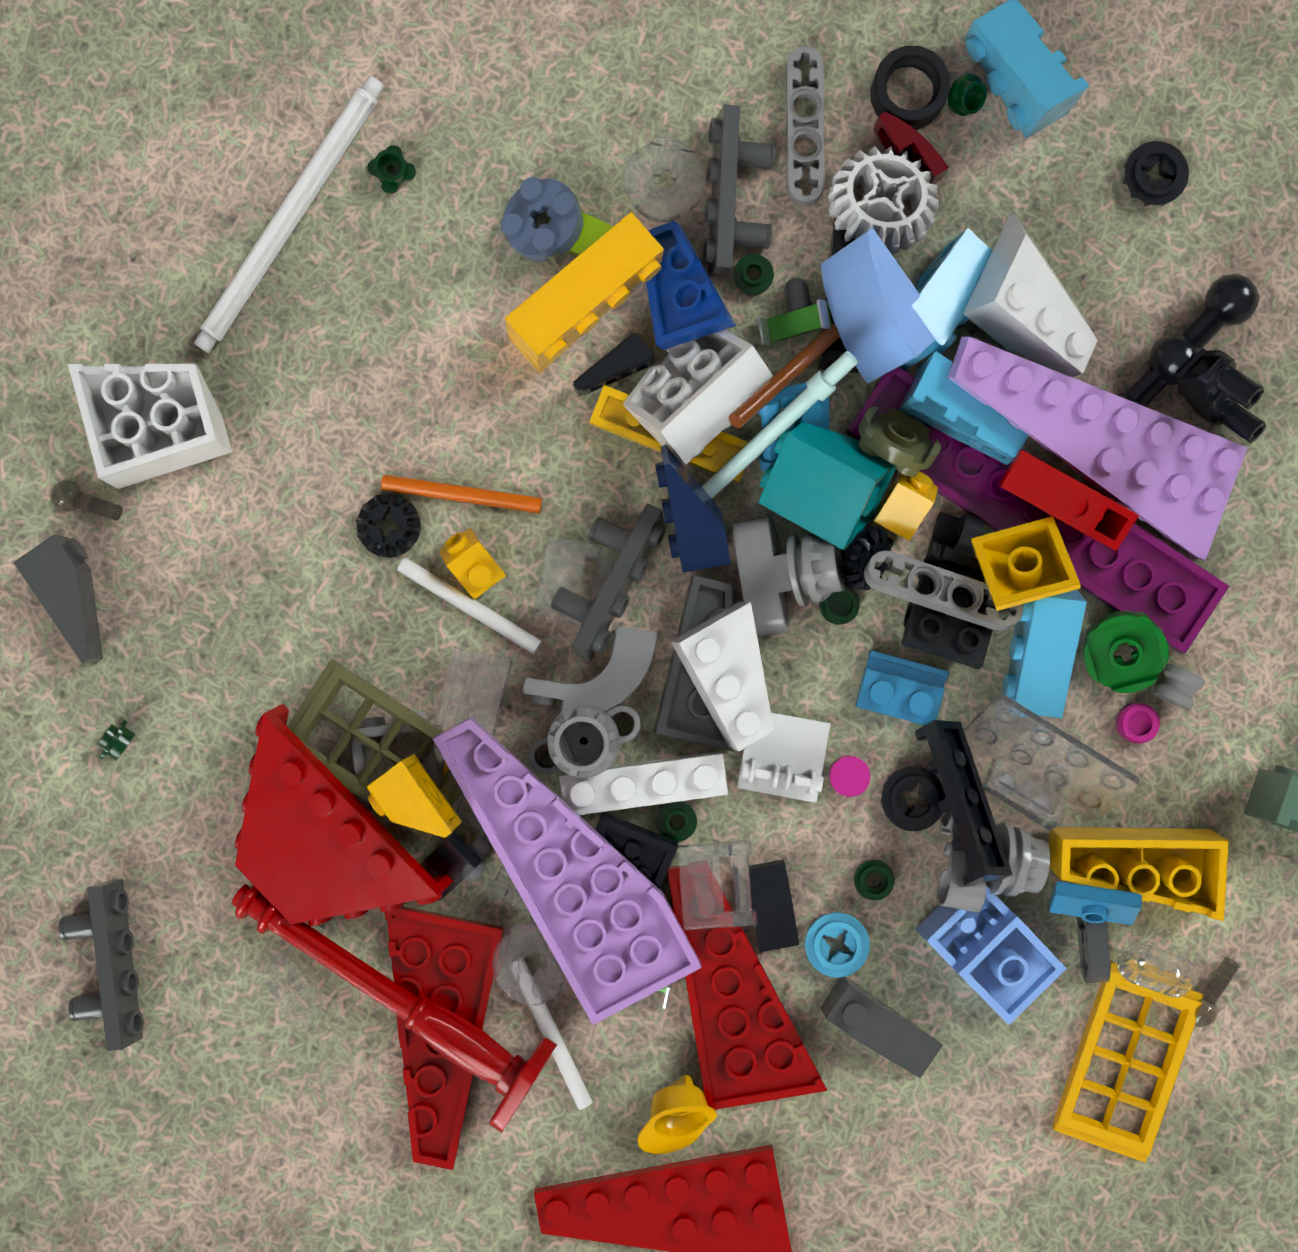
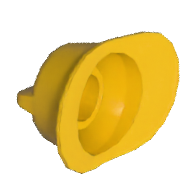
(676, 1118)

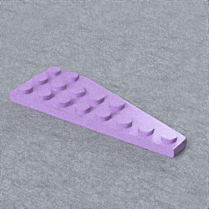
(586, 898)

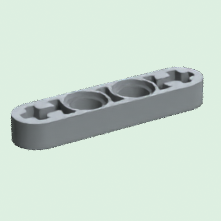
(807, 127)
(941, 597)

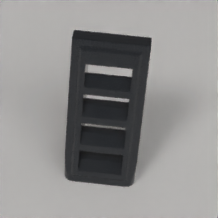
(622, 361)

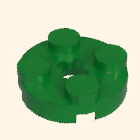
(1135, 630)

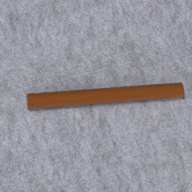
(784, 377)

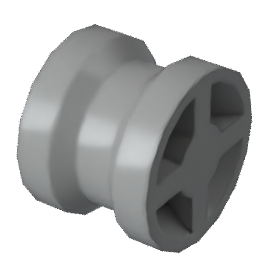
(1178, 687)

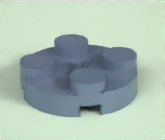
(531, 201)

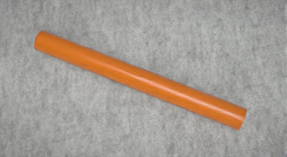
(461, 493)

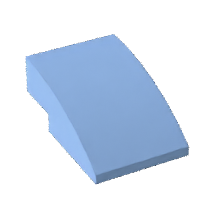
(874, 306)
(993, 954)

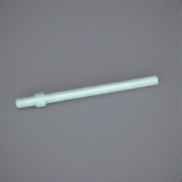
(818, 388)

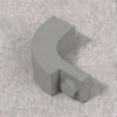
(622, 675)

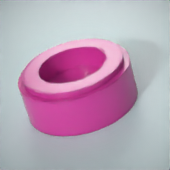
(1137, 723)
(849, 776)

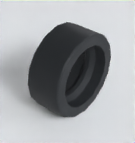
(920, 59)

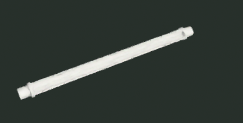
(289, 214)

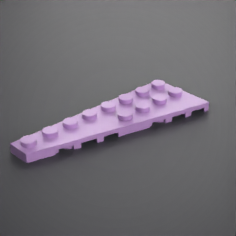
(1140, 457)

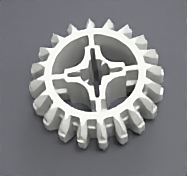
(886, 185)

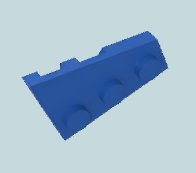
(682, 294)

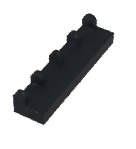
(966, 802)

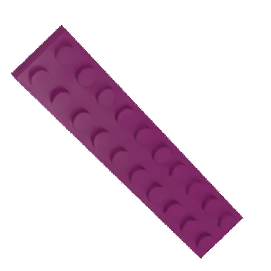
(1135, 578)

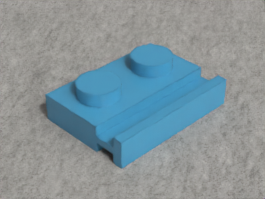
(901, 688)

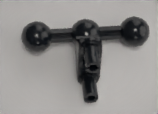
(1208, 377)

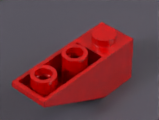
(1068, 500)

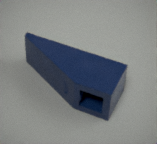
(697, 519)

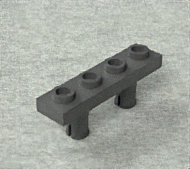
(720, 209)
(613, 598)
(114, 964)

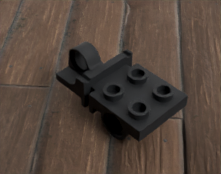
(938, 632)

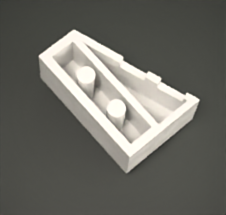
(729, 674)

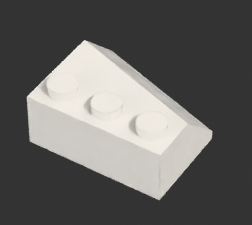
(1028, 307)
(696, 390)

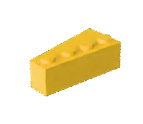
(584, 292)
(1162, 864)

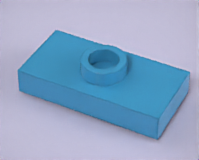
(1095, 903)

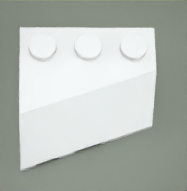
(147, 419)

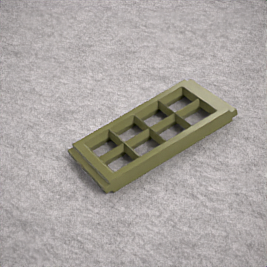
(315, 707)

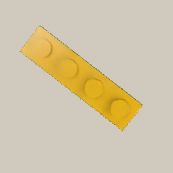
(615, 418)

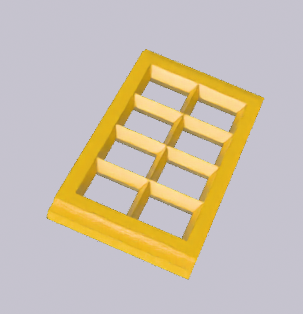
(1102, 1133)

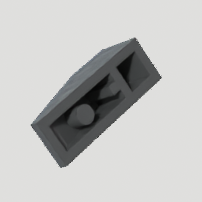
(66, 591)
(879, 1027)

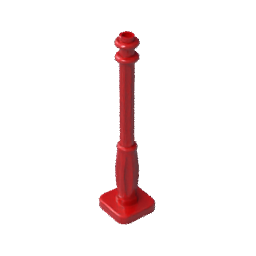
(440, 1028)

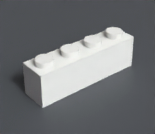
(647, 783)

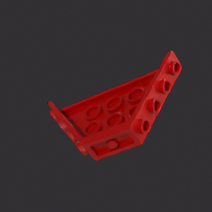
(314, 842)

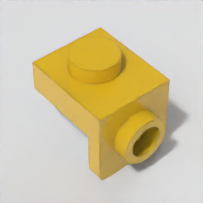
(471, 563)

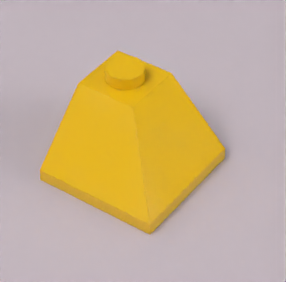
(1025, 563)
(413, 799)

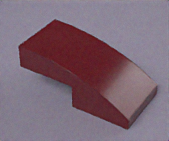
(904, 138)

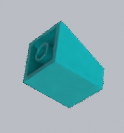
(825, 483)

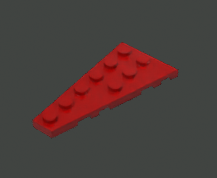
(453, 967)
(739, 1022)
(675, 1207)

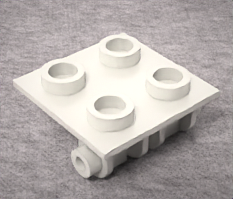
(787, 759)

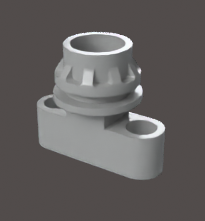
(807, 569)
(571, 752)
(1027, 858)

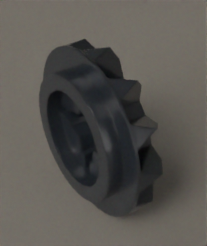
(1171, 166)
(399, 540)
(859, 553)
(918, 816)

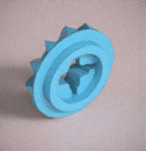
(840, 963)

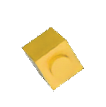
(906, 504)

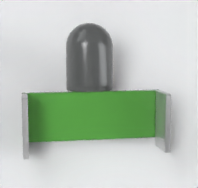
(801, 315)

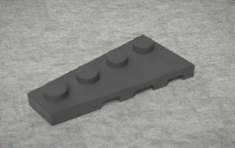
(681, 707)

